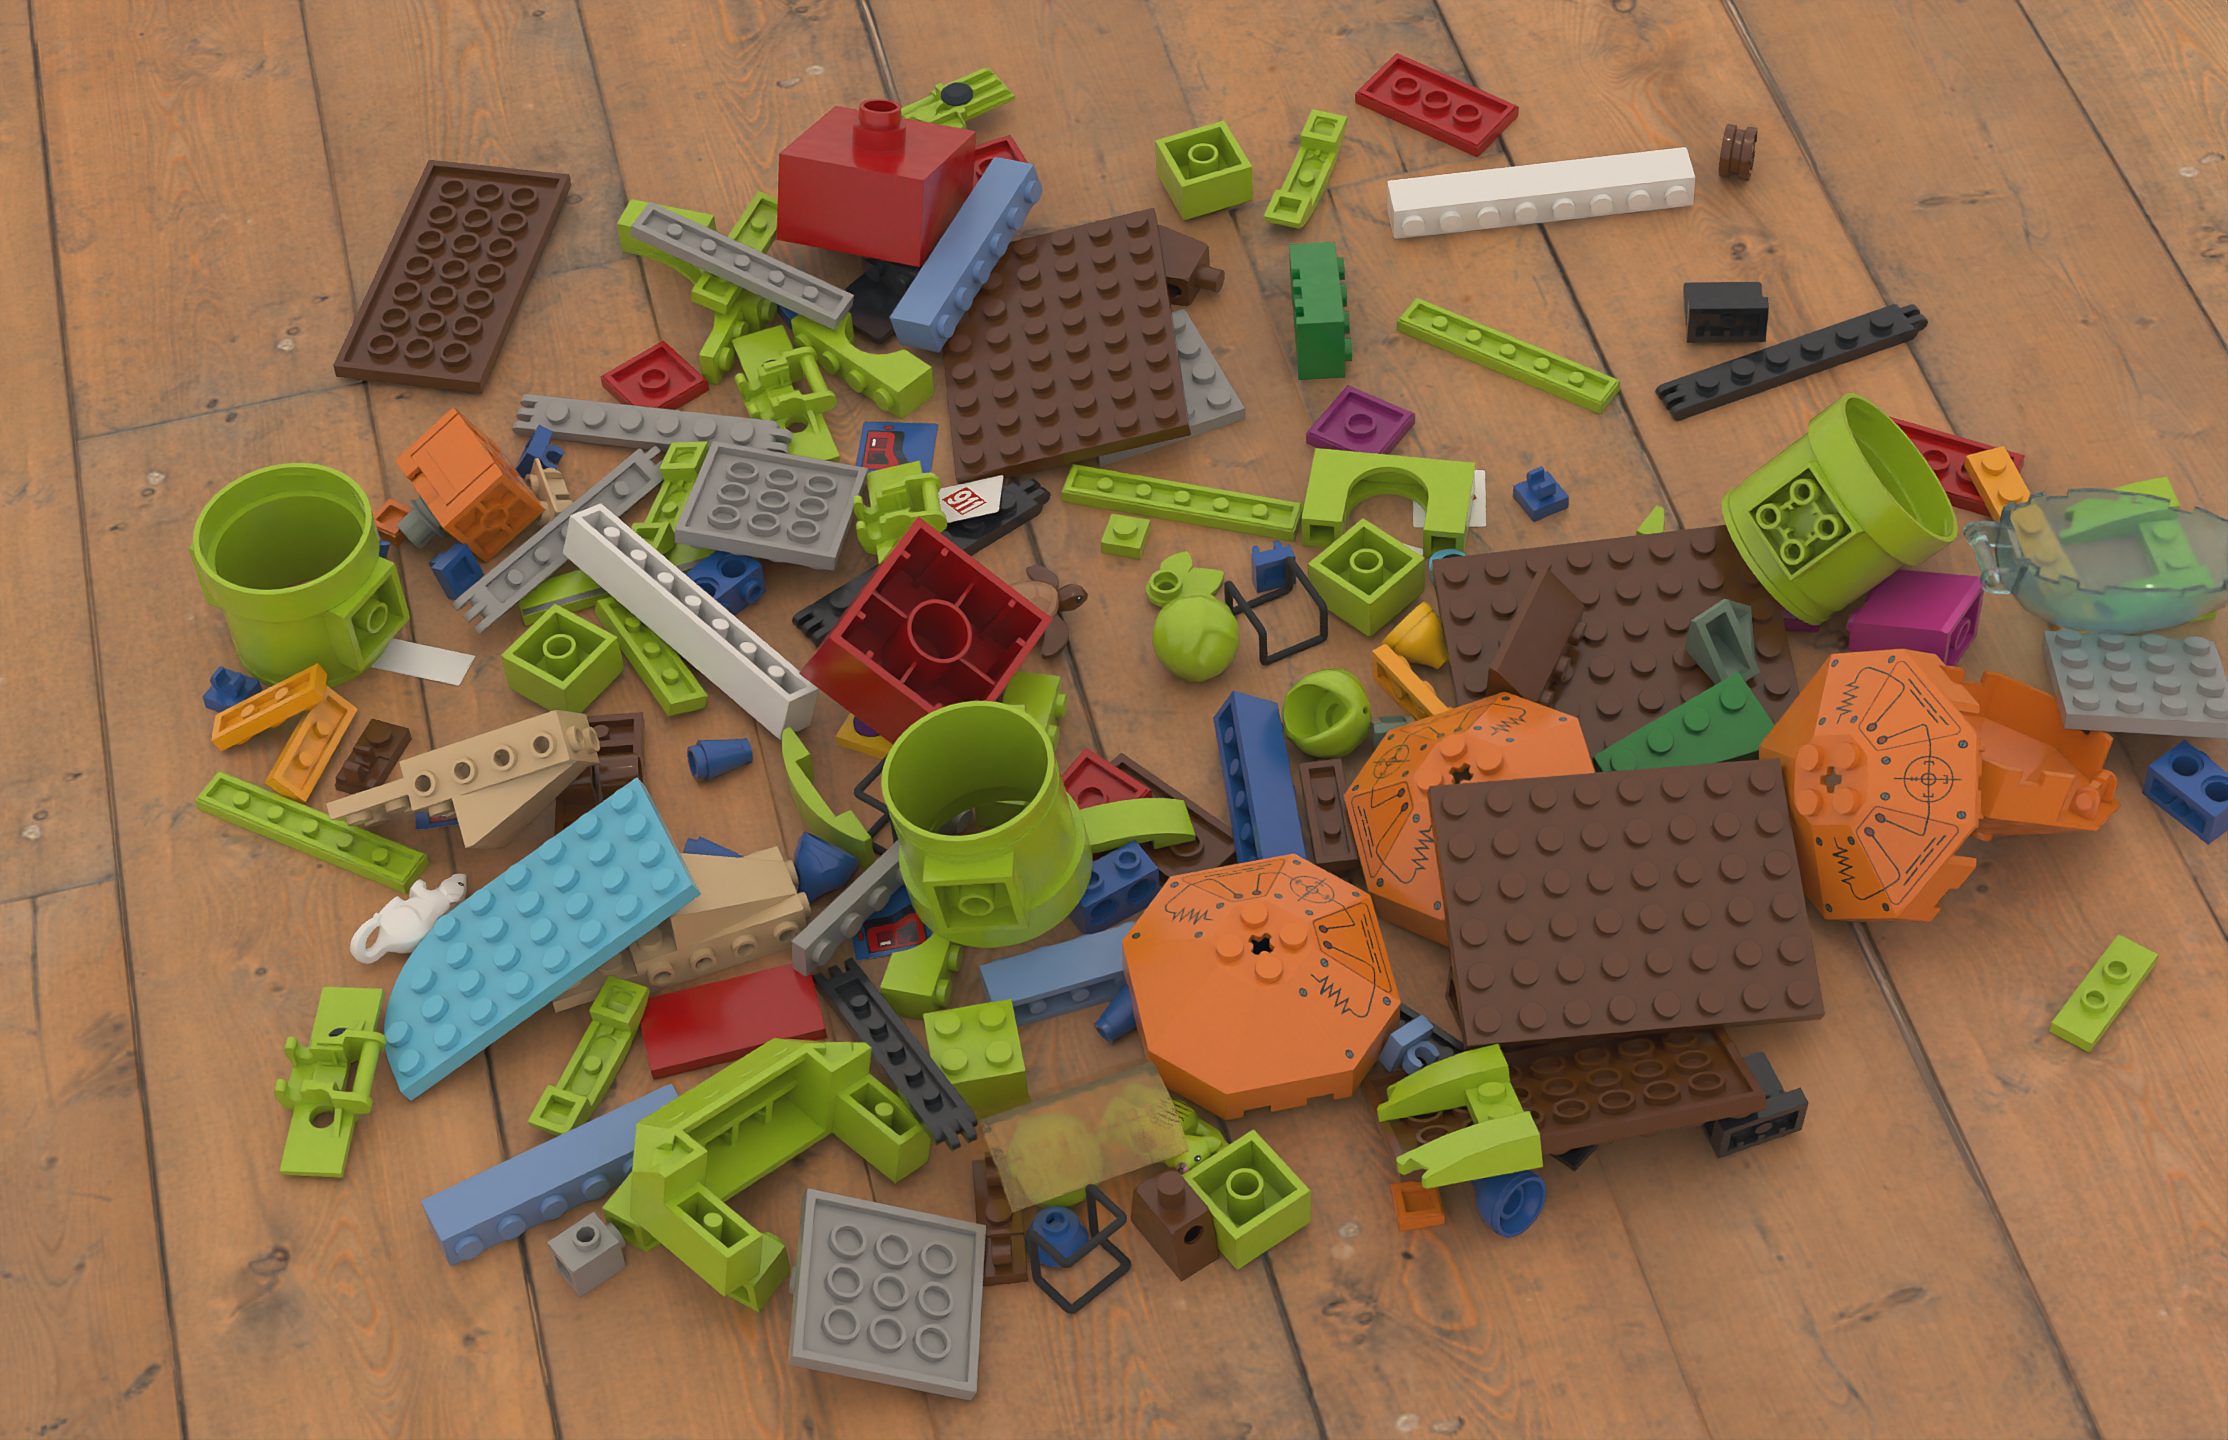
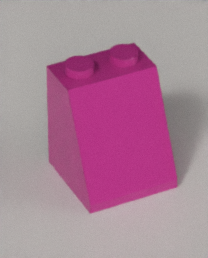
(1919, 614)

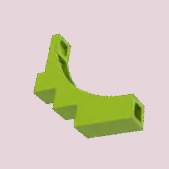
(747, 314)

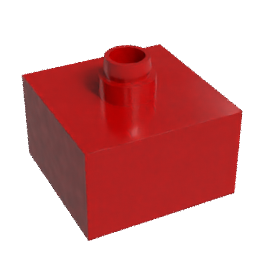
(874, 183)
(924, 635)

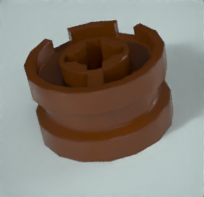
(1737, 151)

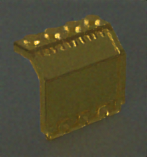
(1081, 1132)

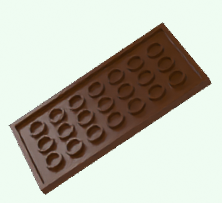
(453, 276)
(1597, 1091)

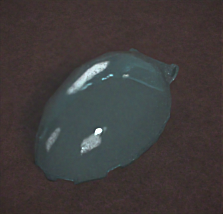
(2105, 560)

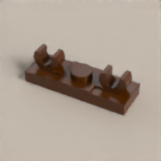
(1328, 817)
(1005, 1238)

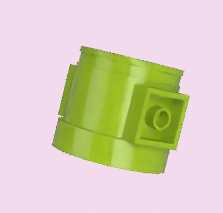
(1838, 511)
(288, 529)
(997, 882)

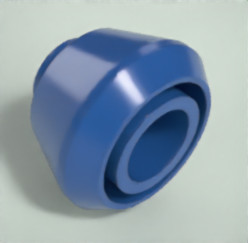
(1061, 1229)

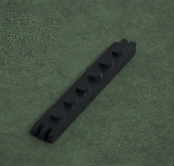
(1790, 360)
(1016, 507)
(898, 1055)

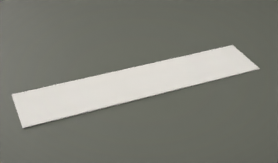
(424, 662)

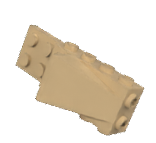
(485, 781)
(741, 915)

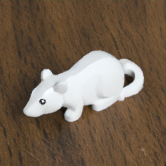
(407, 922)

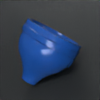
(821, 866)
(1510, 1201)

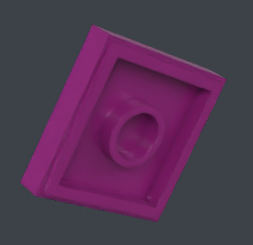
(1360, 424)

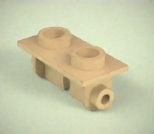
(550, 490)

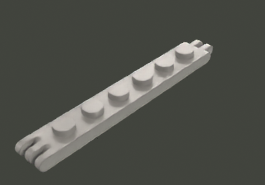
(643, 426)
(543, 552)

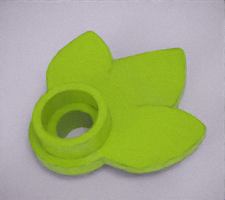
(1180, 579)

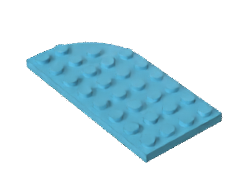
(533, 936)

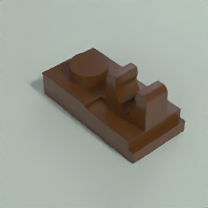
(373, 757)

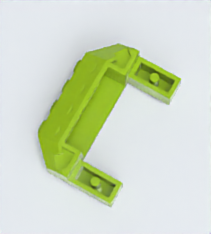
(745, 1127)

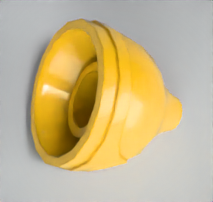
(1419, 638)

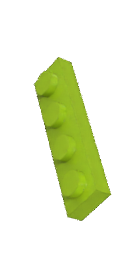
(754, 229)
(653, 659)

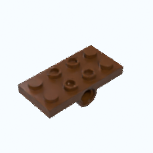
(620, 763)

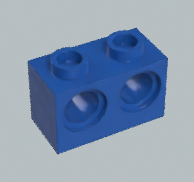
(730, 579)
(2190, 790)
(1118, 888)

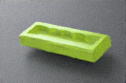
(2103, 993)

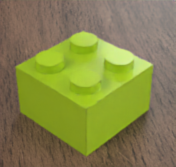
(1204, 170)
(1367, 577)
(562, 661)
(979, 1052)
(1250, 1198)

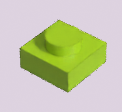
(1125, 536)

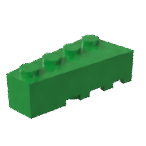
(1319, 311)
(1708, 729)

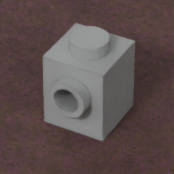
(588, 1253)

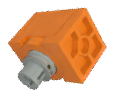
(464, 489)

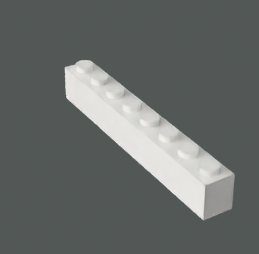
(1540, 193)
(690, 620)

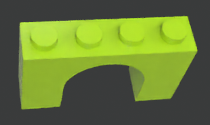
(1346, 478)

